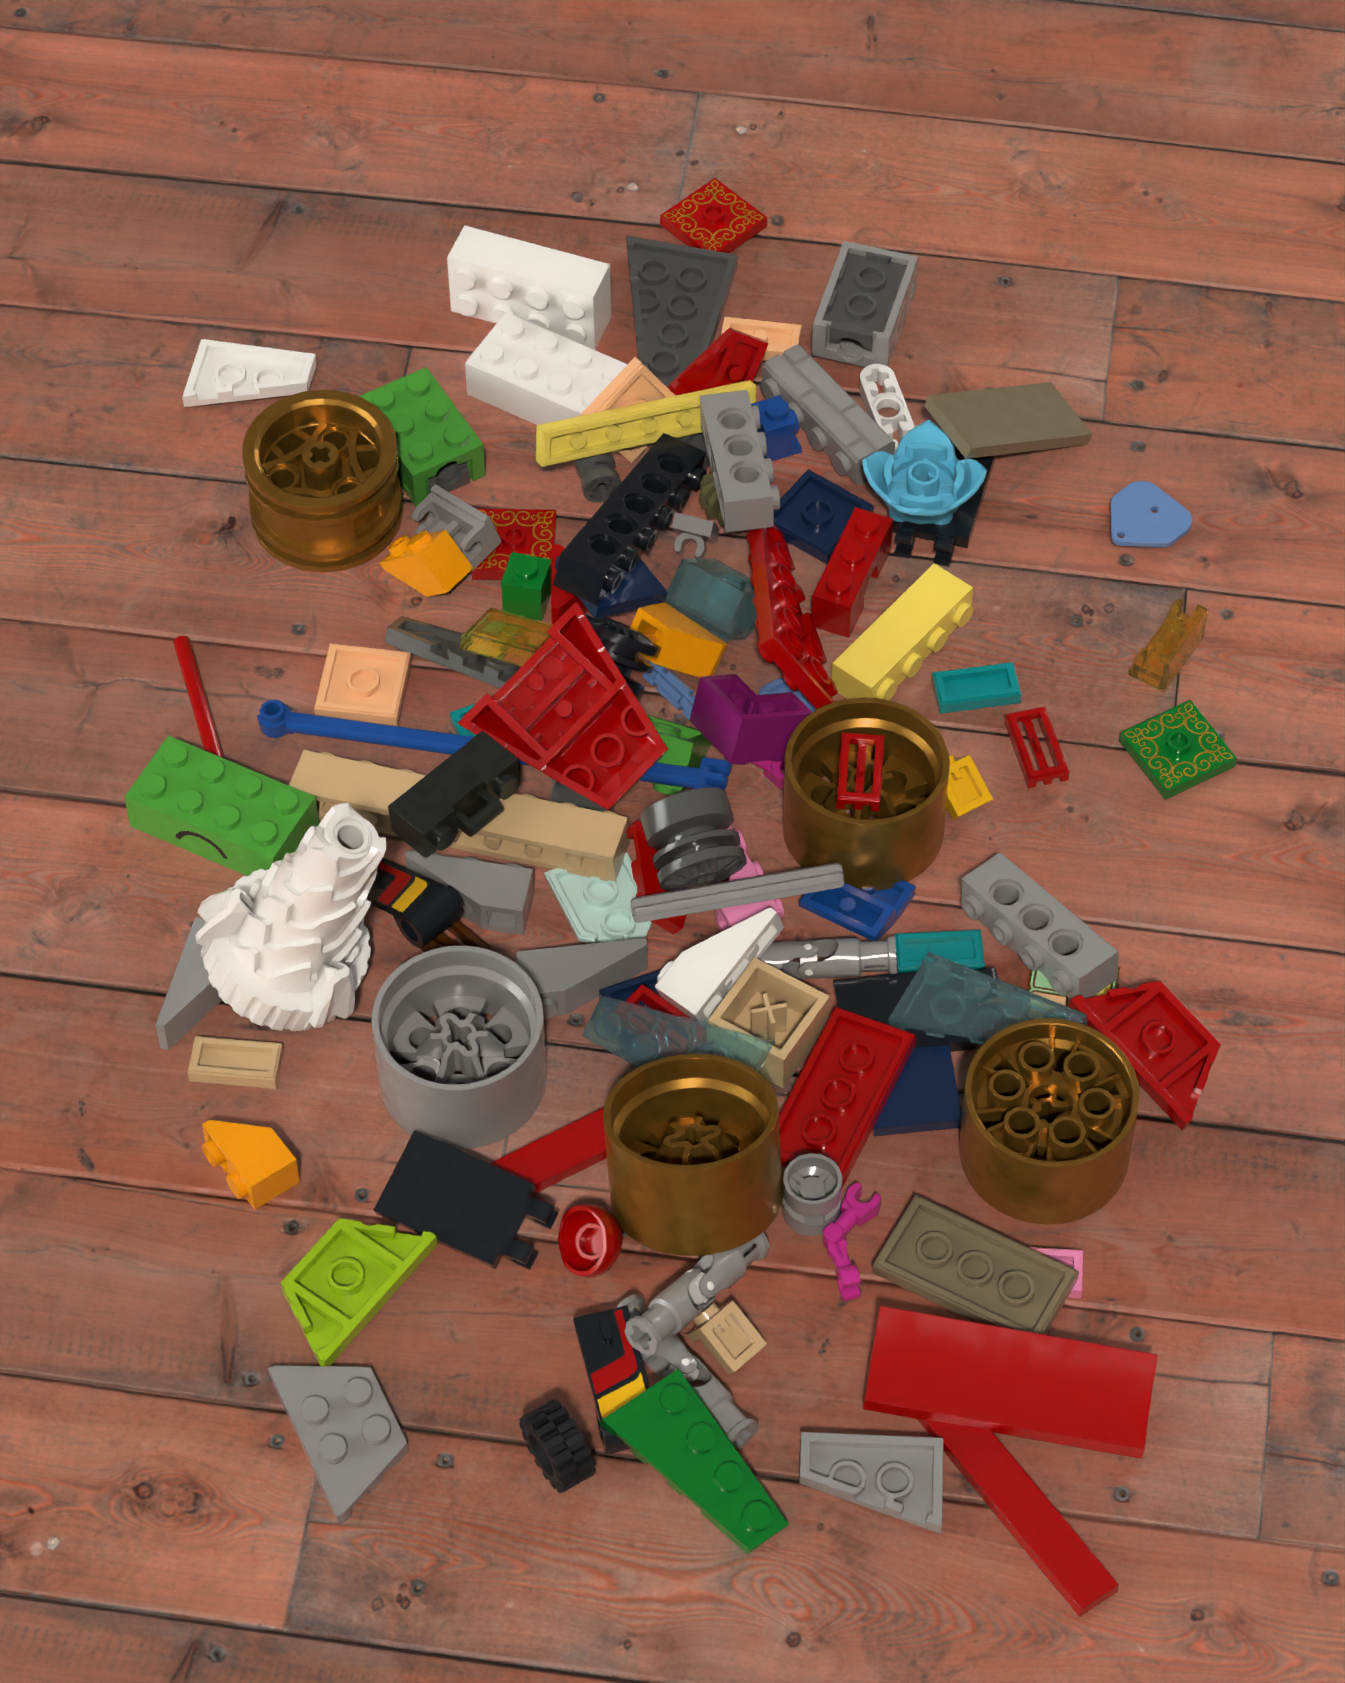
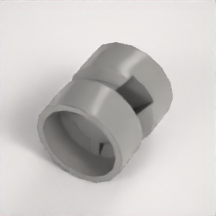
(811, 1194)

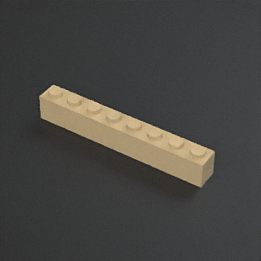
(525, 832)

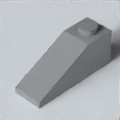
(576, 973)
(189, 993)

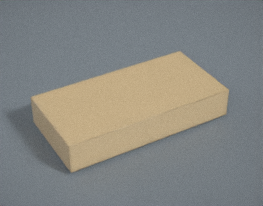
(235, 1062)

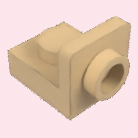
(727, 1335)

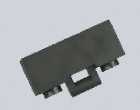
(456, 796)

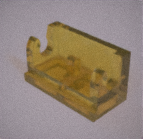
(1170, 647)

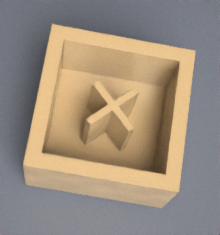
(778, 1009)

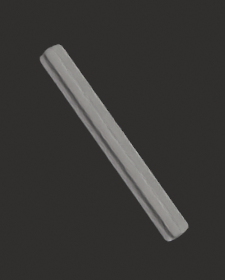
(737, 892)

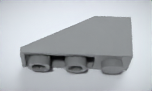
(492, 893)

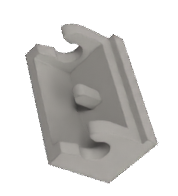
(465, 524)

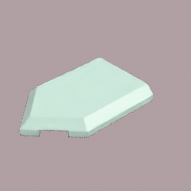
(597, 907)

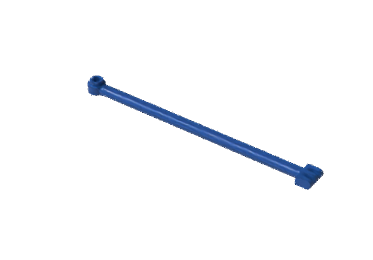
(278, 720)

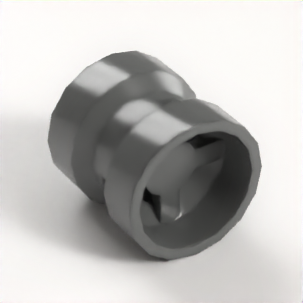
(597, 476)

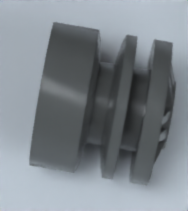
(693, 838)

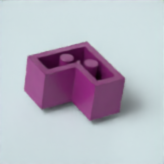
(745, 724)

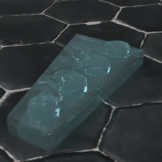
(969, 1003)
(648, 1034)

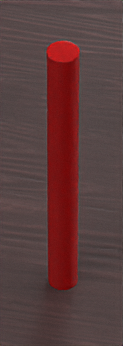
(197, 695)

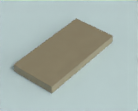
(1008, 420)
(974, 1270)

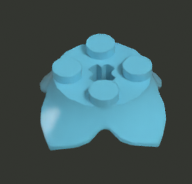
(923, 477)

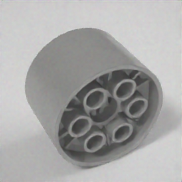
(459, 988)

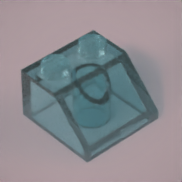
(714, 597)

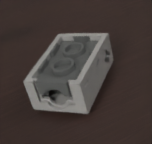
(864, 305)

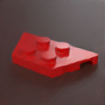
(1159, 1039)

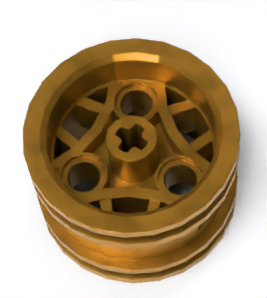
(323, 480)

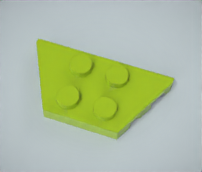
(349, 1281)

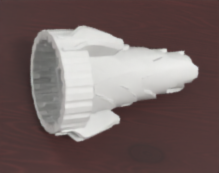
(294, 936)

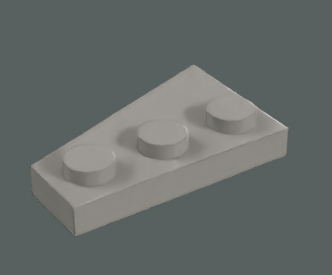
(878, 1472)

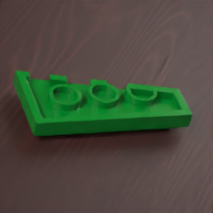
(690, 1450)

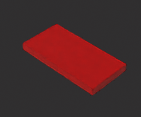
(843, 1089)

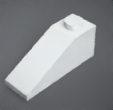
(710, 969)

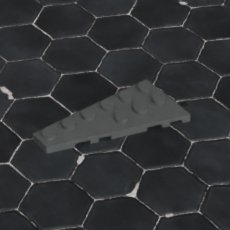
(676, 301)

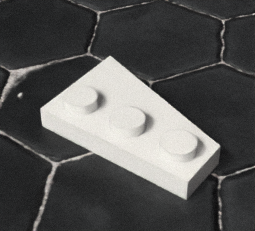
(245, 372)

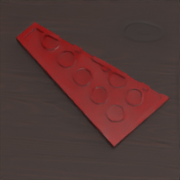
(783, 629)

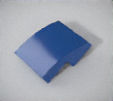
(863, 910)

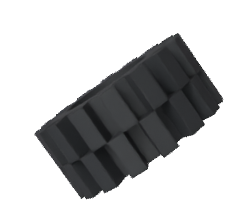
(557, 1446)

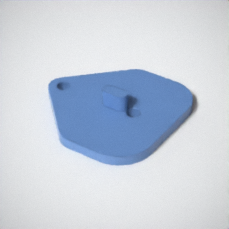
(1138, 525)

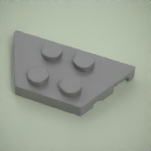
(342, 1428)

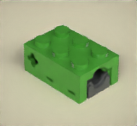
(431, 435)

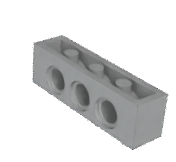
(738, 462)
(1038, 928)

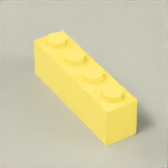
(904, 636)

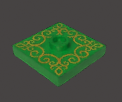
(1177, 749)

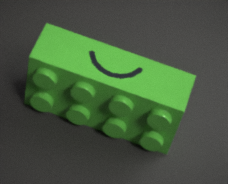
(218, 808)

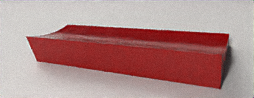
(1010, 1382)

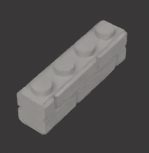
(825, 411)

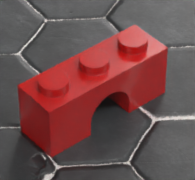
(855, 559)

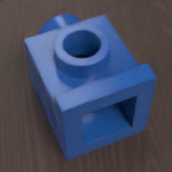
(779, 428)

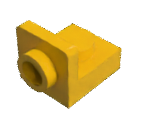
(965, 787)

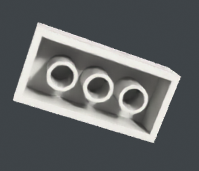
(530, 281)
(537, 372)

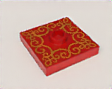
(713, 219)
(521, 532)

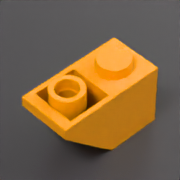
(427, 562)
(683, 642)
(253, 1159)

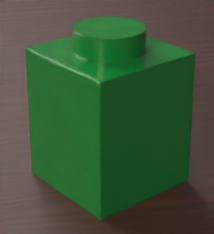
(526, 586)

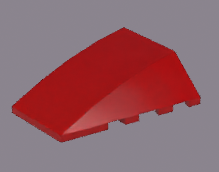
(572, 715)

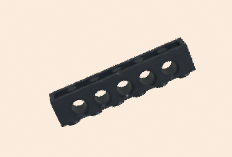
(630, 519)

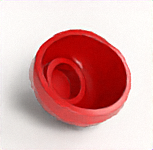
(589, 1240)

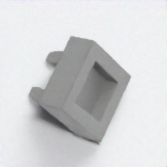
(694, 529)

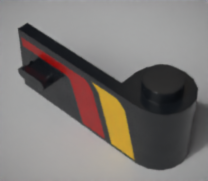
(417, 903)
(611, 1365)

